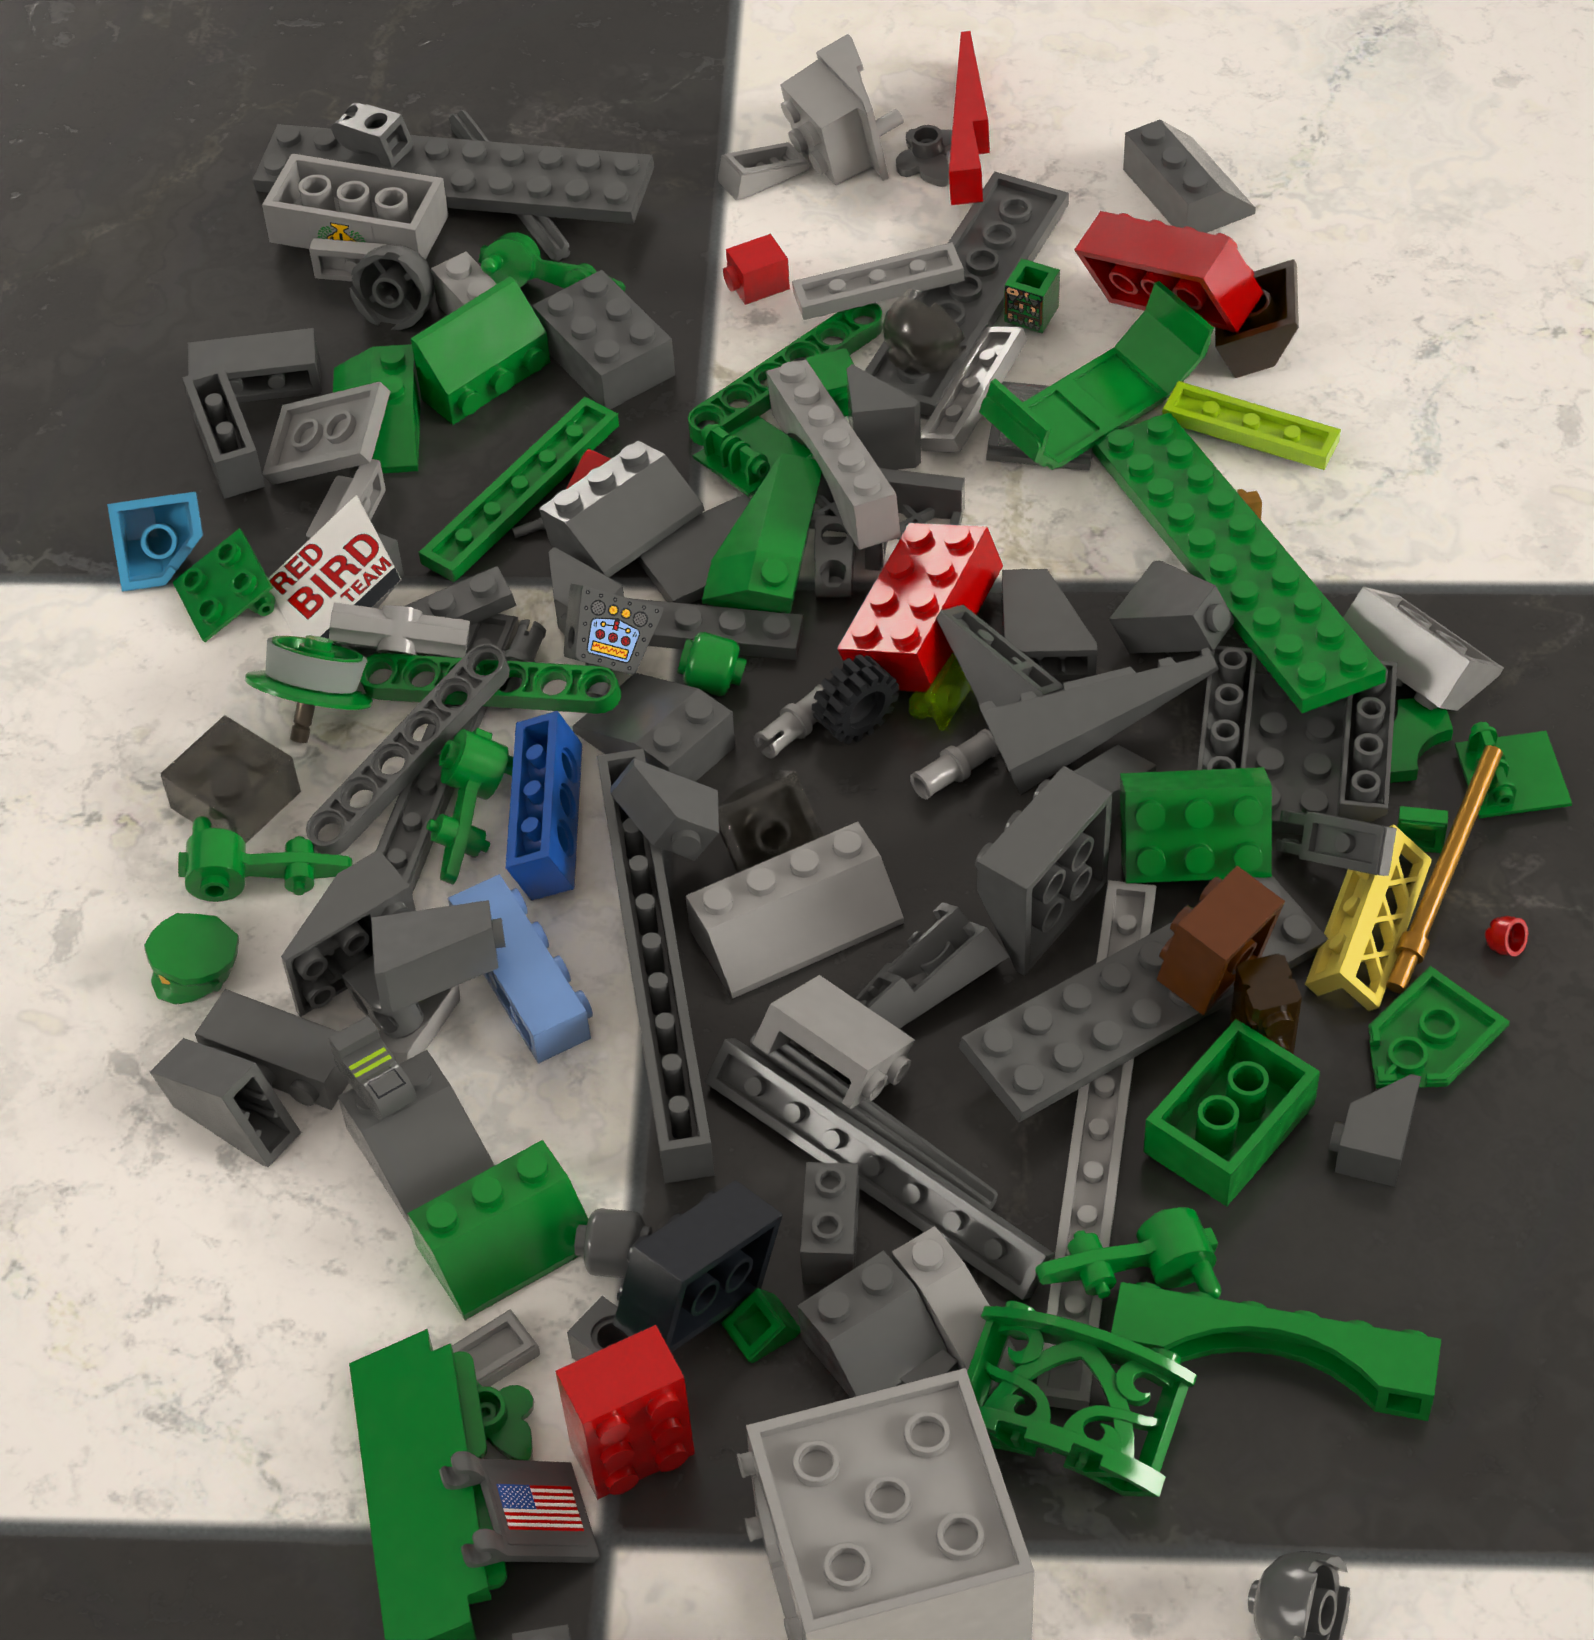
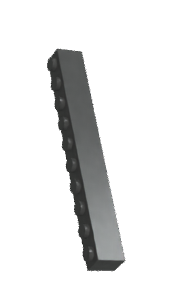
(657, 988)

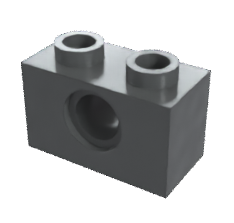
(829, 1222)

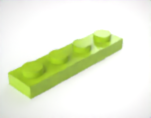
(1252, 425)

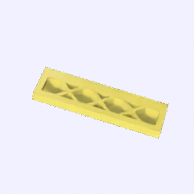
(1351, 923)

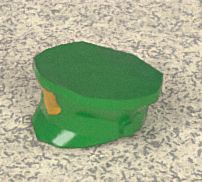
(190, 956)

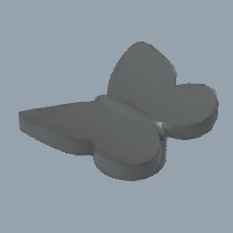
(926, 154)

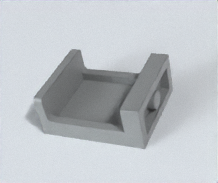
(841, 1035)

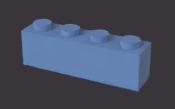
(529, 980)

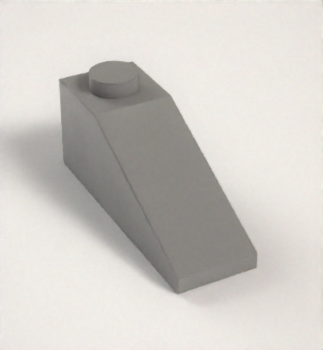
(948, 1295)

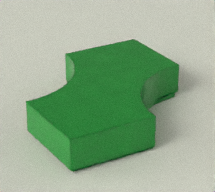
(1413, 734)

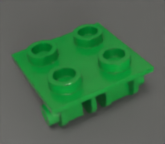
(746, 452)
(225, 586)
(1526, 774)

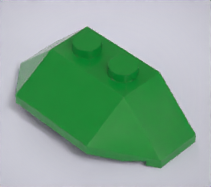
(400, 428)

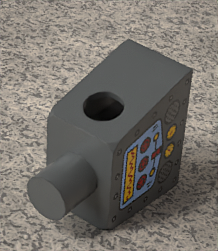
(608, 630)

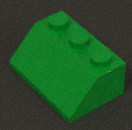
(479, 351)
(500, 1229)

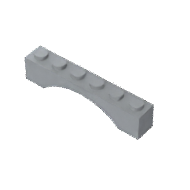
(856, 482)

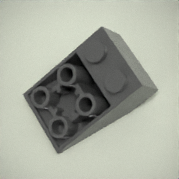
(340, 929)

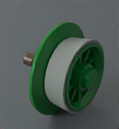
(312, 675)

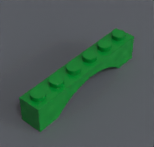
(1382, 1366)

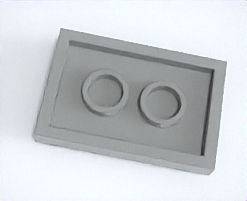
(326, 433)

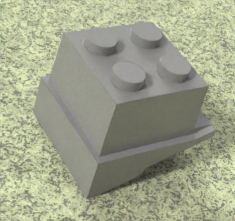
(834, 115)

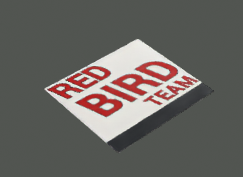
(334, 566)

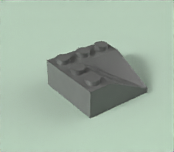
(1046, 865)

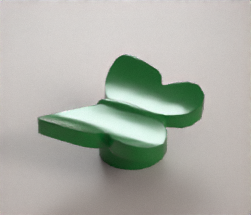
(504, 1420)

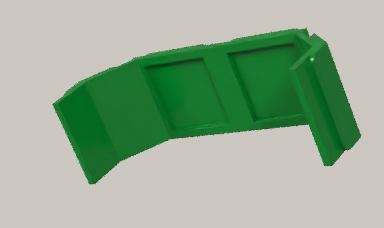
(1108, 390)

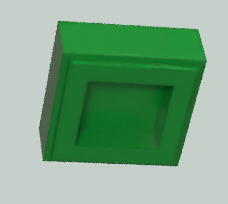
(1424, 827)

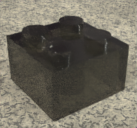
(231, 779)

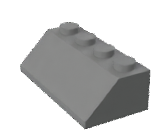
(793, 910)

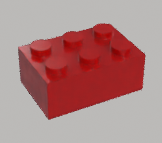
(626, 1412)

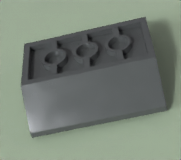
(1316, 760)

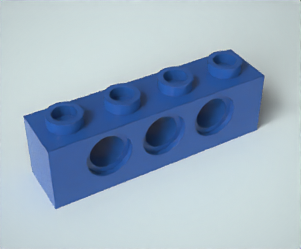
(544, 806)

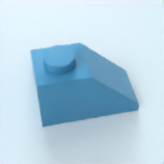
(153, 537)

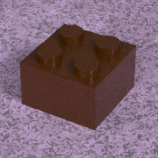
(1216, 936)

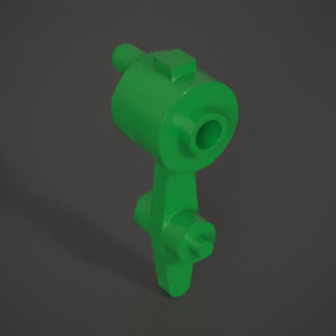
(520, 258)
(475, 768)
(218, 863)
(1168, 1244)

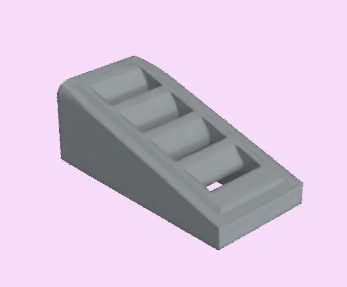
(759, 168)

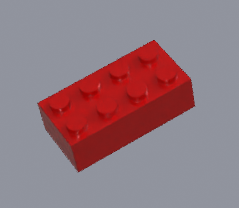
(1198, 267)
(926, 573)

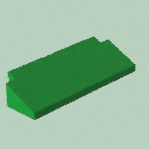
(410, 1420)

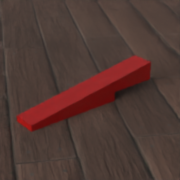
(969, 129)

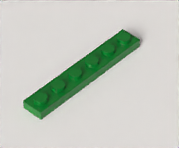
(518, 489)

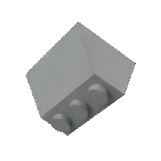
(1428, 655)

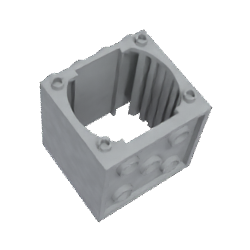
(890, 1518)

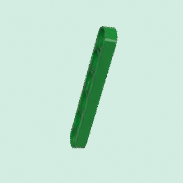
(749, 385)
(527, 696)

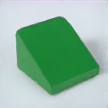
(760, 1325)

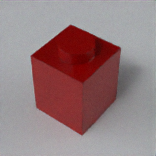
(756, 269)

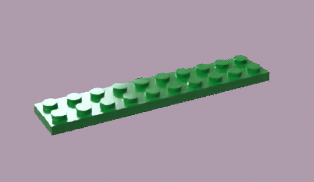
(1225, 543)

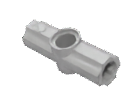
(398, 631)

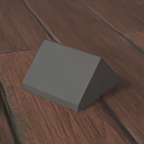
(884, 420)

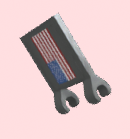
(532, 1511)

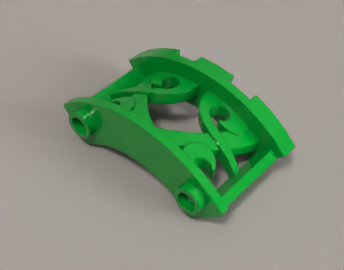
(1102, 1460)

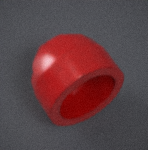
(1507, 935)

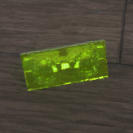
(943, 695)

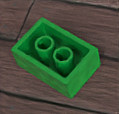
(1195, 824)
(1231, 1112)

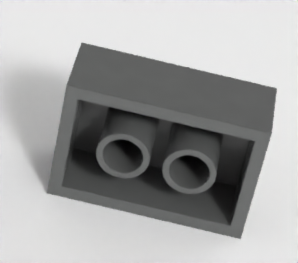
(605, 340)

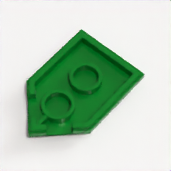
(1431, 1032)

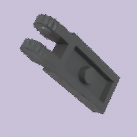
(1340, 842)

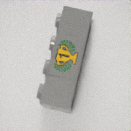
(354, 204)

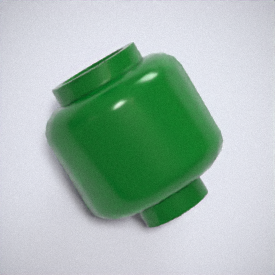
(711, 663)

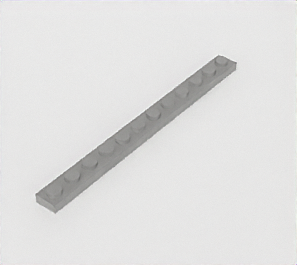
(1095, 1155)

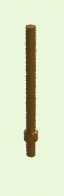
(1414, 943)

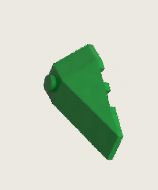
(767, 544)

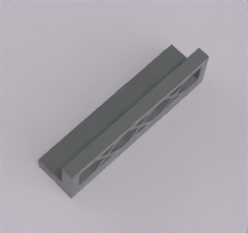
(918, 497)

